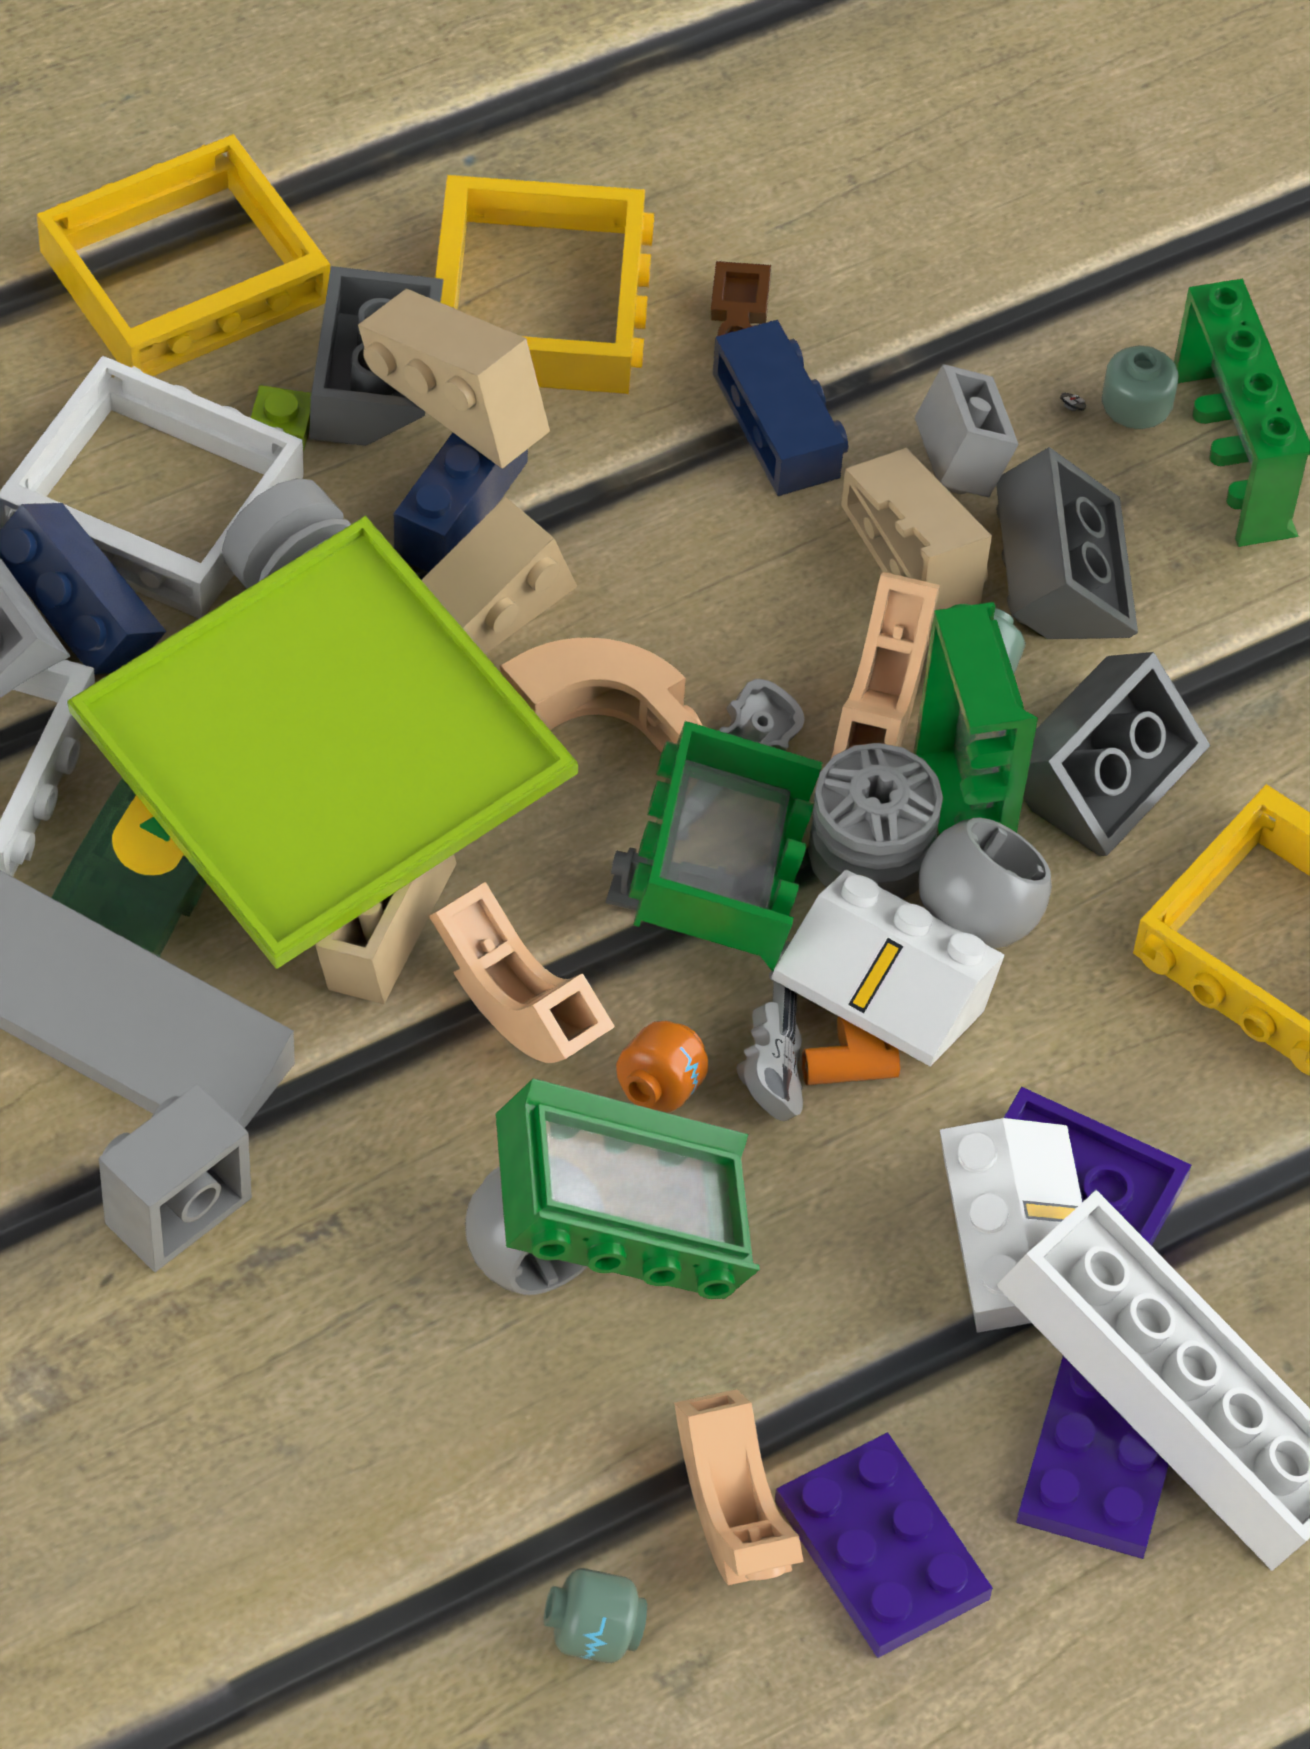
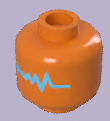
(664, 1063)

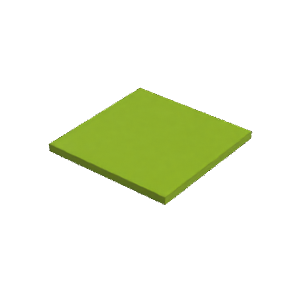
(322, 740)

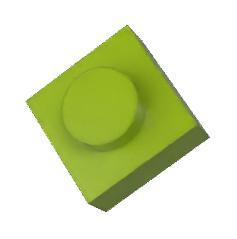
(284, 410)

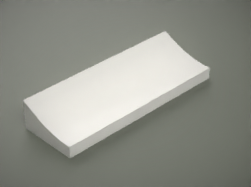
(1173, 1373)

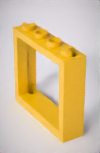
(570, 207)
(210, 321)
(1201, 973)

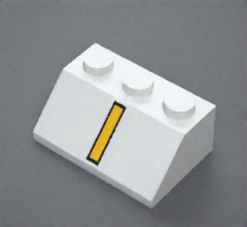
(889, 967)
(1007, 1193)

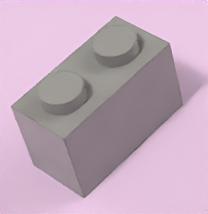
(966, 431)

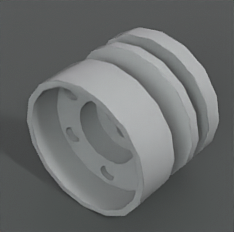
(279, 529)
(875, 816)

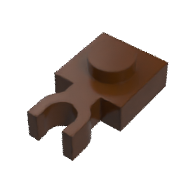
(740, 295)

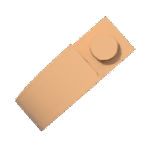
(889, 664)
(602, 678)
(517, 995)
(732, 1489)

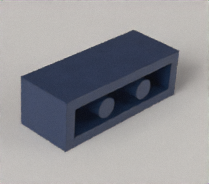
(779, 407)
(449, 501)
(77, 587)

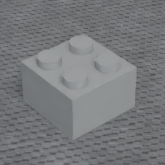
(175, 1176)

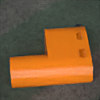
(856, 1059)

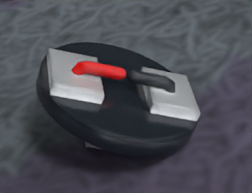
(1073, 402)

